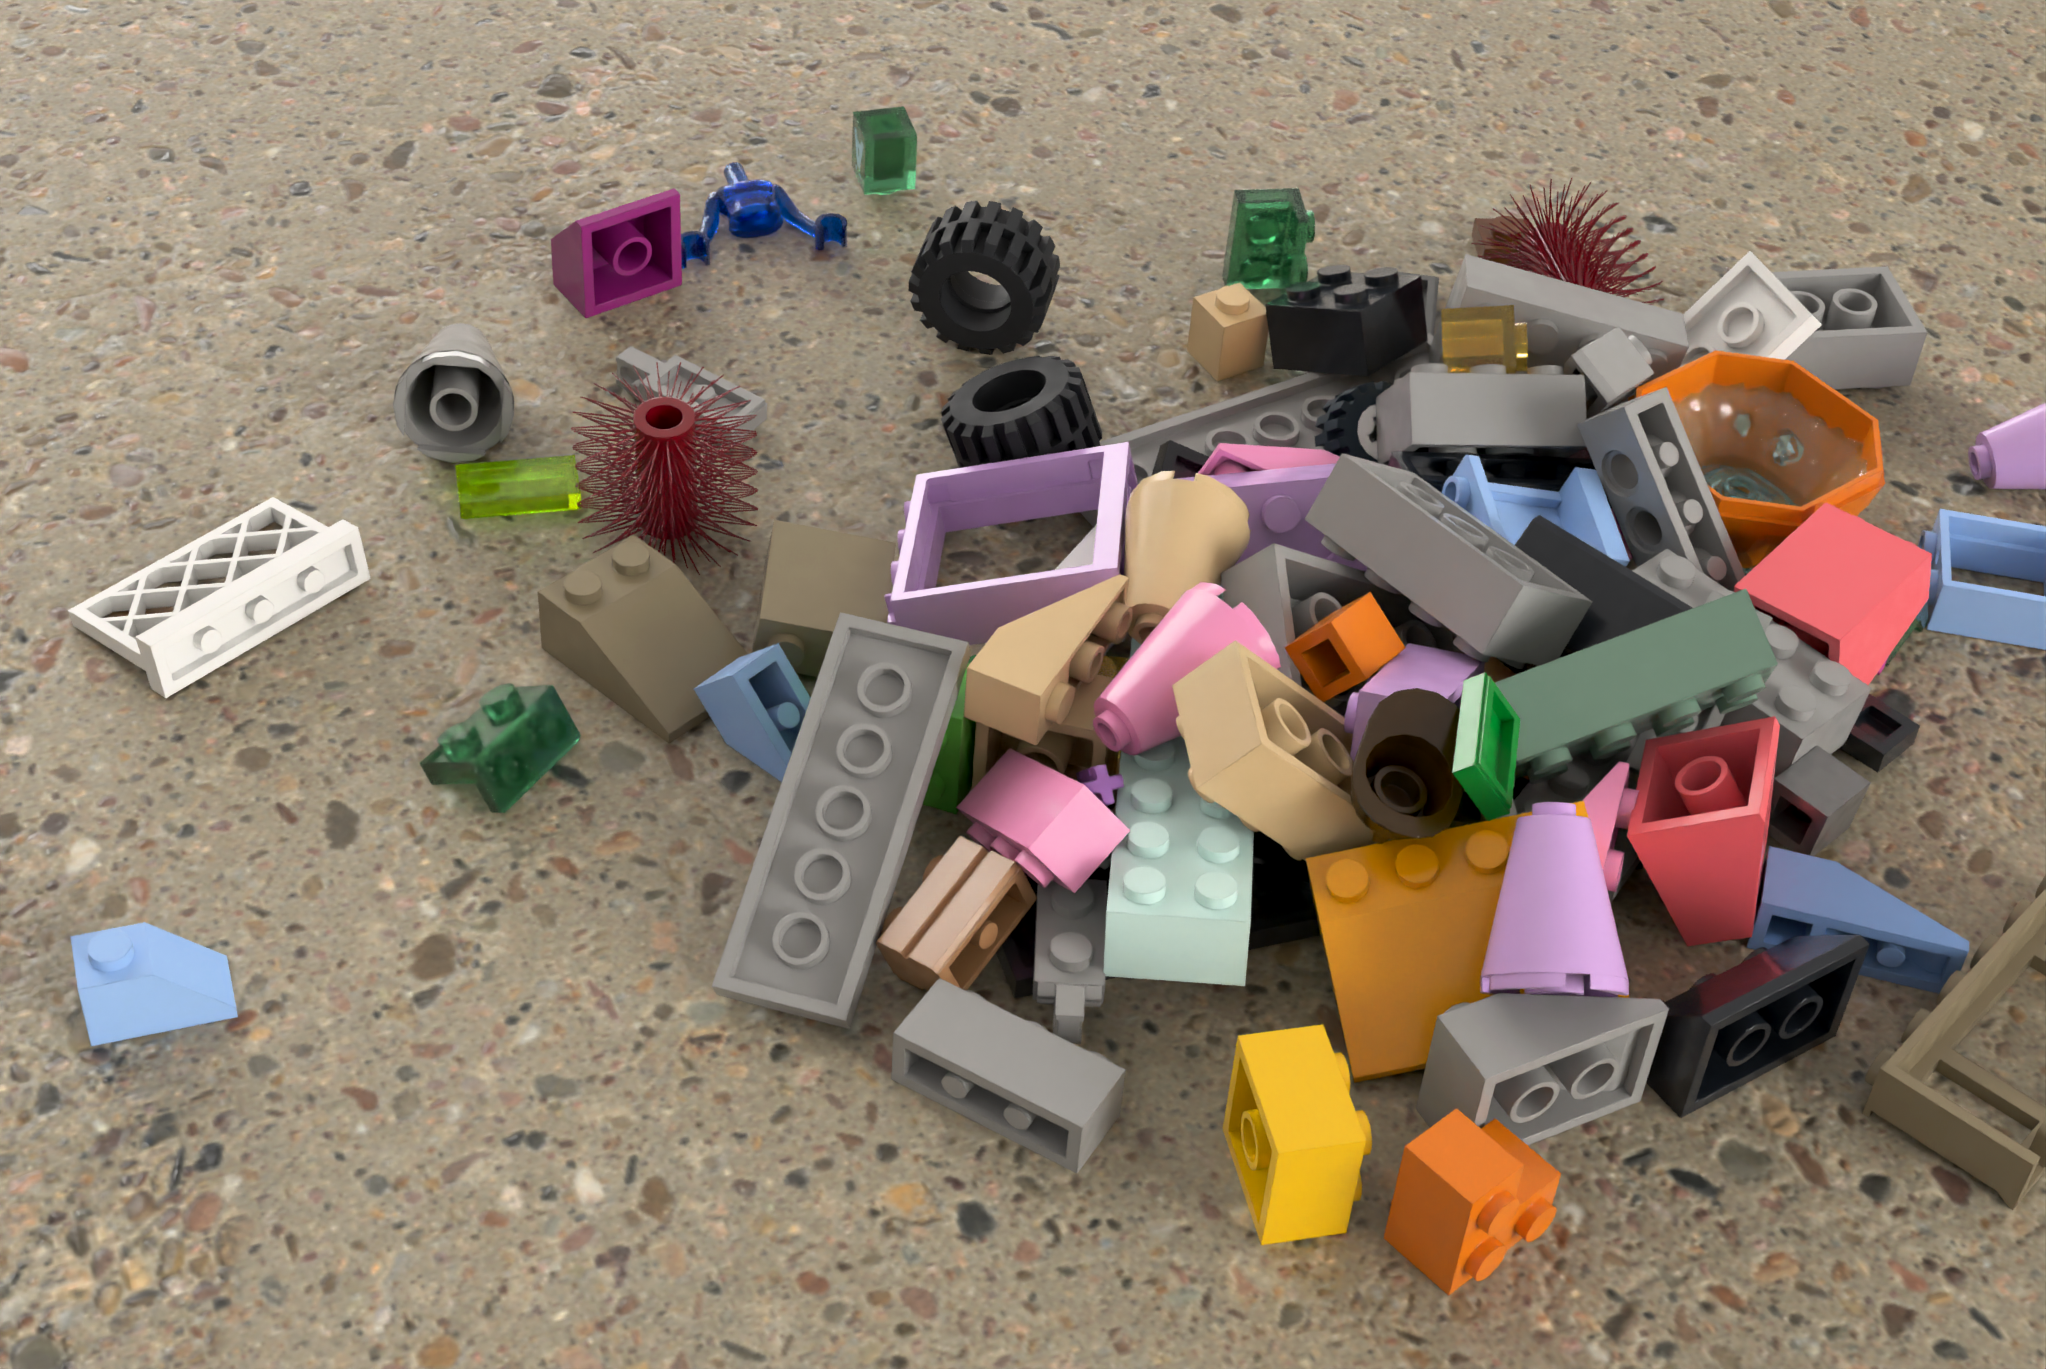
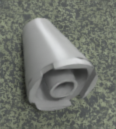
(455, 397)

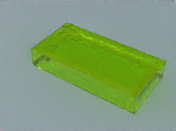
(517, 487)

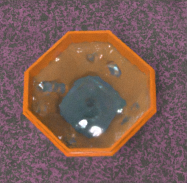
(1772, 445)

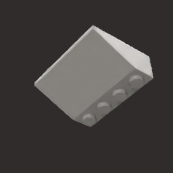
(1297, 590)

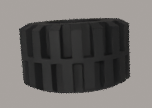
(994, 245)
(1021, 412)

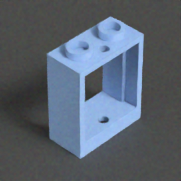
(1992, 548)

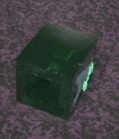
(884, 150)

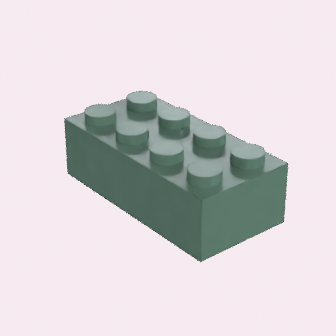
(1638, 684)

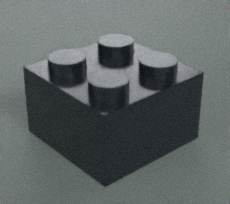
(1347, 321)

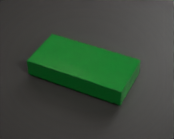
(1486, 746)

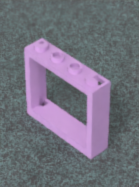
(1000, 495)

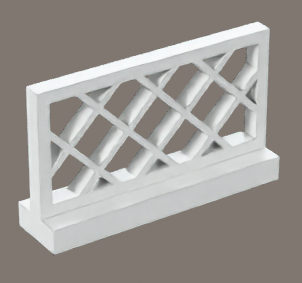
(230, 617)

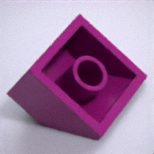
(620, 254)

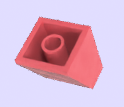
(1843, 588)
(1706, 825)

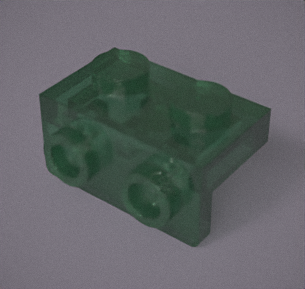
(504, 744)

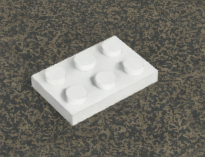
(1747, 315)

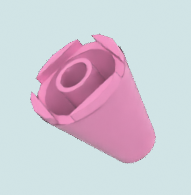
(1139, 703)

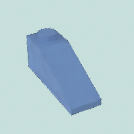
(1825, 898)

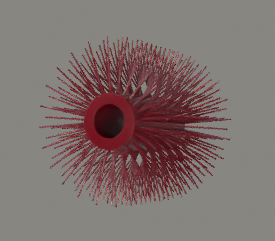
(1559, 254)
(666, 467)

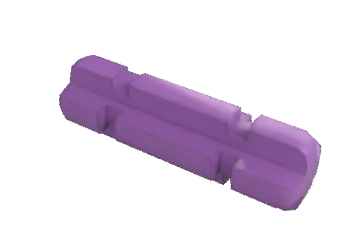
(1100, 783)

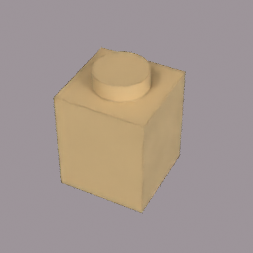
(1228, 331)

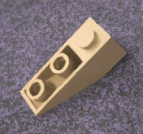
(1038, 662)

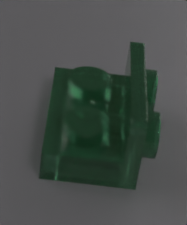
(1268, 239)

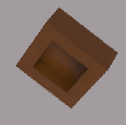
(1481, 233)

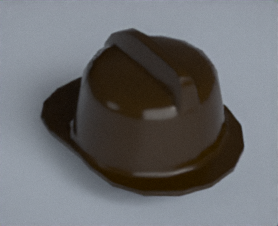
(1406, 766)

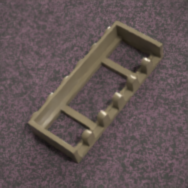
(1929, 1046)

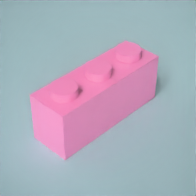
(1041, 821)

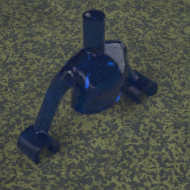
(753, 211)

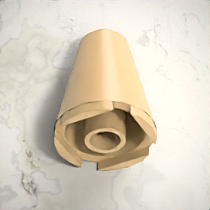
(1176, 539)

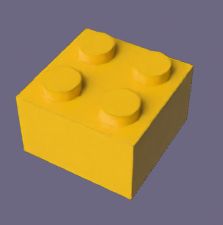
(1295, 1134)

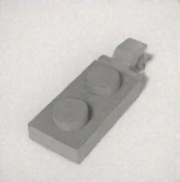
(647, 364)
(1070, 953)

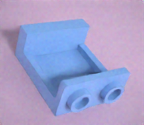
(1509, 509)

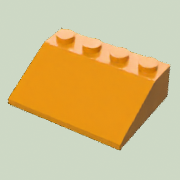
(1408, 935)

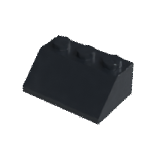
(1618, 595)
(1753, 1018)

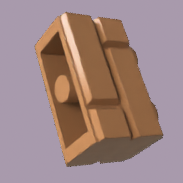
(956, 917)

